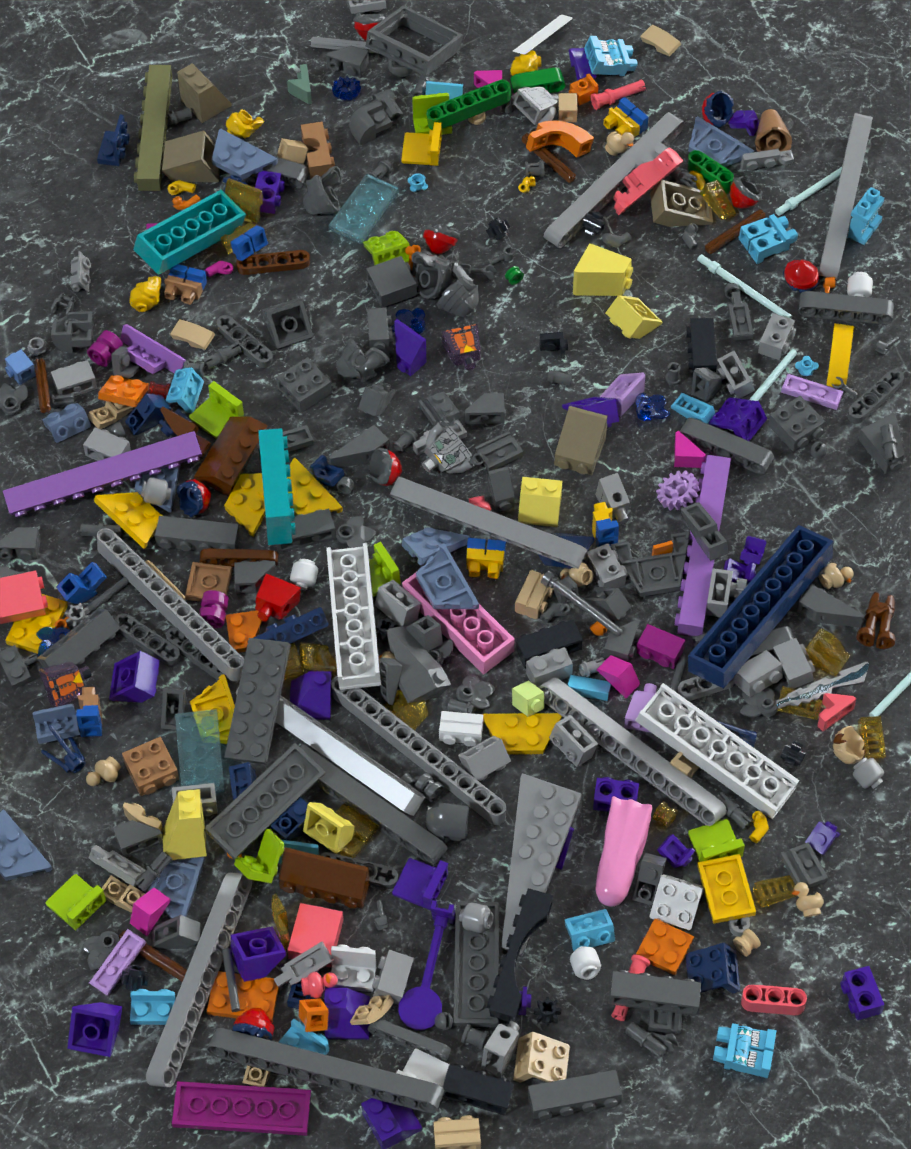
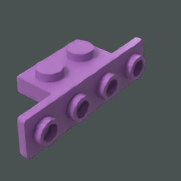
(148, 352)

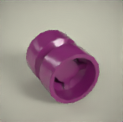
(105, 345)
(213, 608)

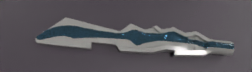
(847, 677)

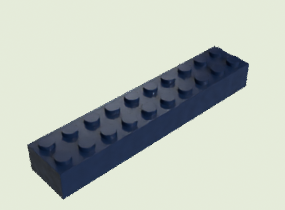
(760, 606)

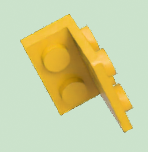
(422, 148)

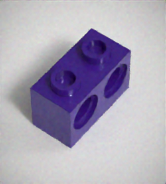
(271, 186)
(615, 788)
(867, 992)

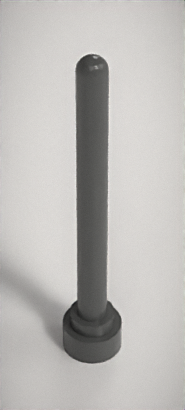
(551, 580)

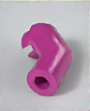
(219, 267)

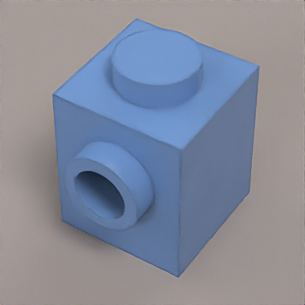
(19, 367)

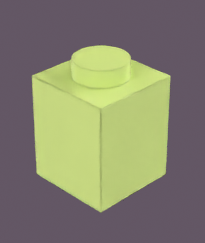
(528, 698)

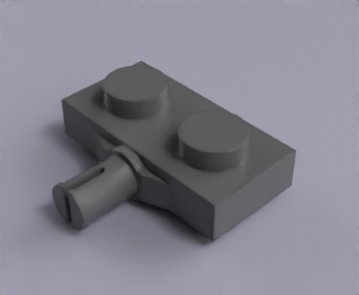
(16, 666)

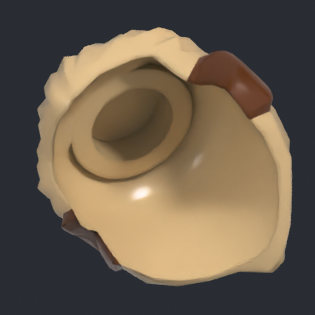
(848, 745)

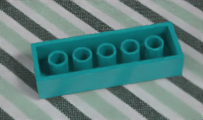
(188, 232)
(276, 486)

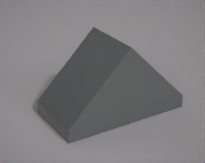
(172, 703)

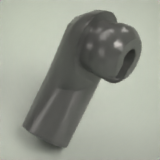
(615, 240)

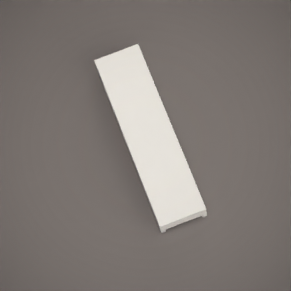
(353, 618)
(717, 752)

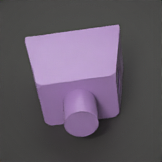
(638, 702)

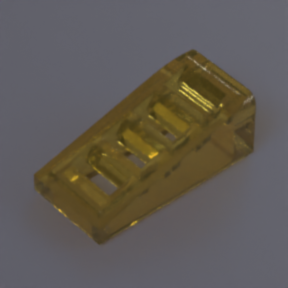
(715, 194)
(798, 710)
(872, 721)
(765, 900)

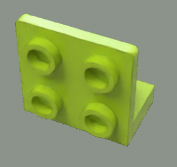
(420, 106)
(387, 247)
(217, 410)
(382, 568)
(715, 841)
(265, 865)
(76, 901)

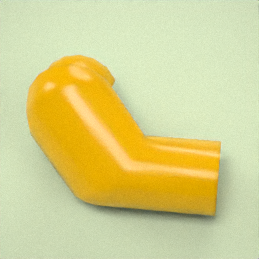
(700, 180)
(527, 182)
(180, 186)
(761, 826)

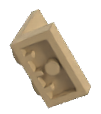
(541, 1058)

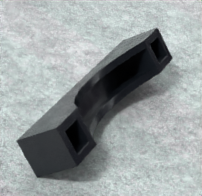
(533, 914)

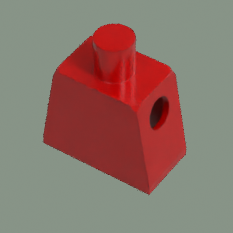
(276, 598)

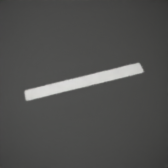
(542, 34)

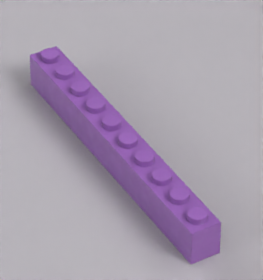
(102, 473)
(699, 568)

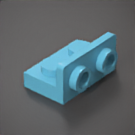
(185, 389)
(590, 929)
(151, 1006)
(299, 1038)

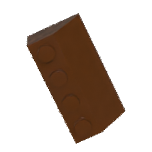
(230, 453)
(324, 878)

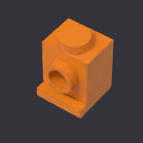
(584, 89)
(313, 1014)

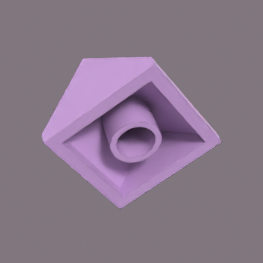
(625, 390)

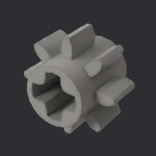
(737, 588)
(75, 610)

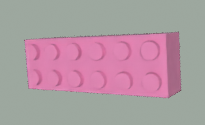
(471, 630)

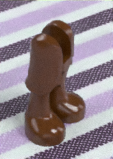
(875, 612)

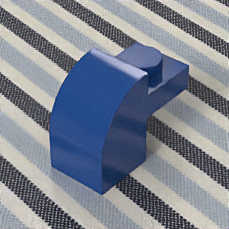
(82, 587)

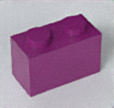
(660, 646)

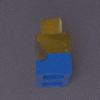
(245, 241)

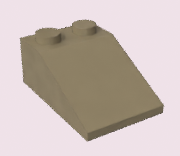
(679, 205)

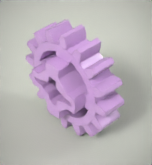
(678, 490)

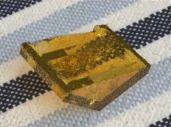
(827, 652)
(317, 657)
(410, 713)

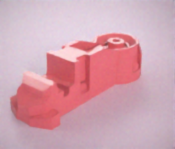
(645, 178)

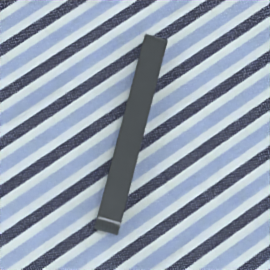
(388, 818)

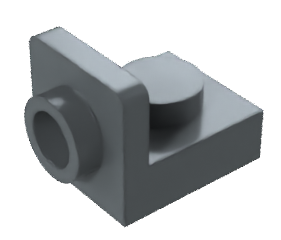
(121, 362)

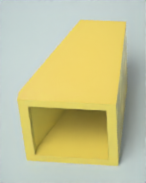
(602, 273)
(185, 827)

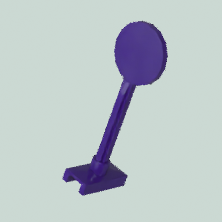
(421, 1003)

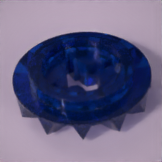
(344, 93)

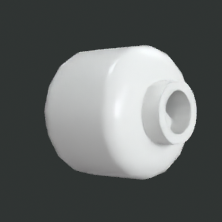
(860, 284)
(304, 573)
(585, 962)

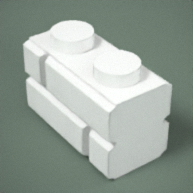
(461, 728)

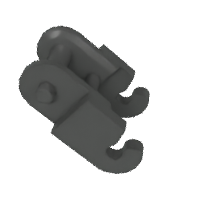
(58, 301)

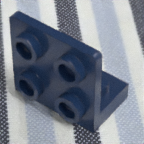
(113, 144)
(714, 968)

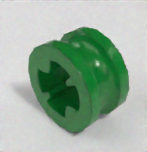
(514, 275)

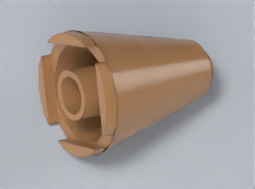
(772, 133)

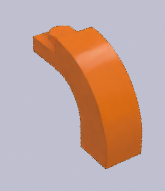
(561, 134)

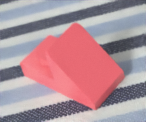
(836, 708)

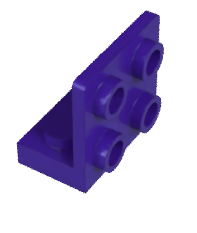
(741, 416)
(420, 882)

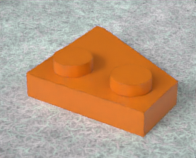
(241, 628)

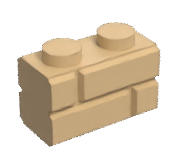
(533, 596)
(457, 1133)

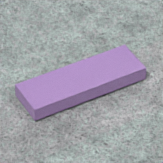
(812, 391)
(117, 961)

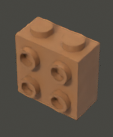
(150, 766)

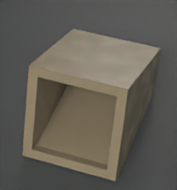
(200, 94)
(190, 159)
(581, 440)

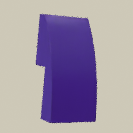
(580, 62)

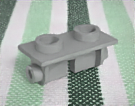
(80, 266)

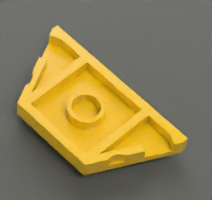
(308, 492)
(247, 502)
(131, 514)
(220, 698)
(522, 733)

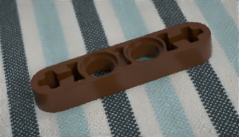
(273, 265)
(228, 557)

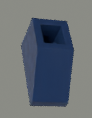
(147, 413)
(292, 821)

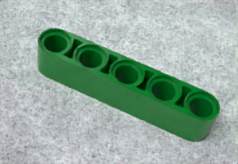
(469, 104)

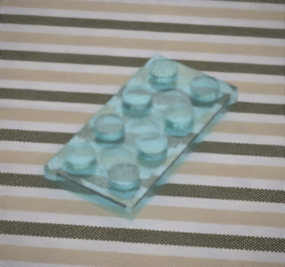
(363, 208)
(200, 749)

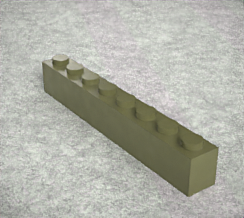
(154, 127)

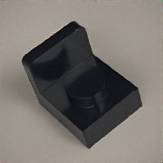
(552, 342)

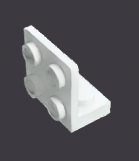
(676, 901)
(354, 967)
(425, 1068)

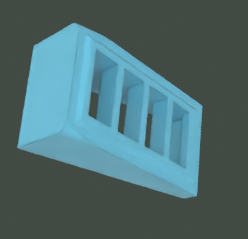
(706, 411)

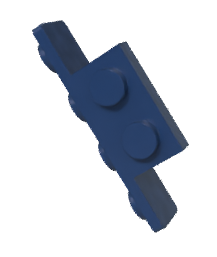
(296, 628)

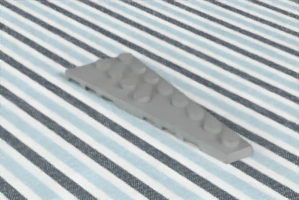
(539, 835)

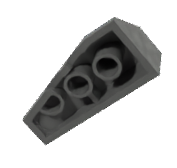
(421, 674)

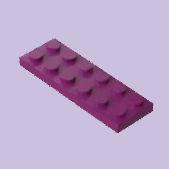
(241, 1108)

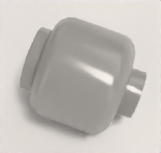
(155, 491)
(868, 773)
(476, 917)

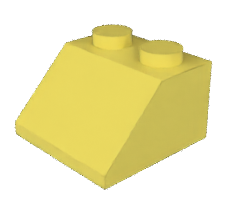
(632, 317)
(540, 501)
(327, 827)

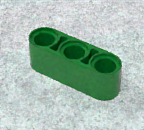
(549, 78)
(710, 169)

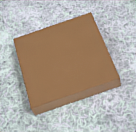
(207, 577)

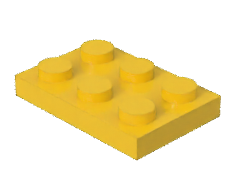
(24, 631)
(726, 888)

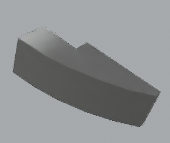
(705, 531)

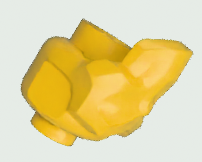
(525, 63)
(242, 124)
(146, 294)

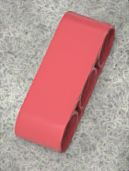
(764, 1005)

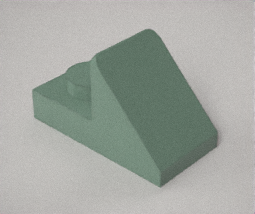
(301, 86)

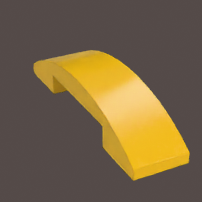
(840, 354)

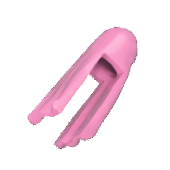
(622, 849)

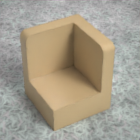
(567, 107)
(292, 150)
(684, 764)

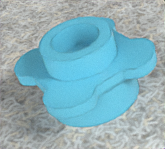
(417, 178)
(806, 370)

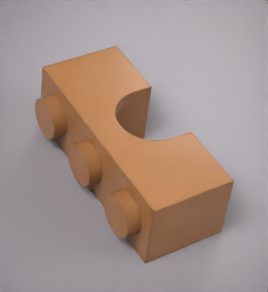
(316, 138)

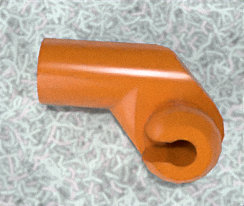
(181, 205)

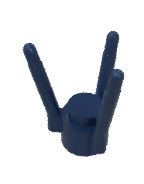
(746, 735)
(73, 760)

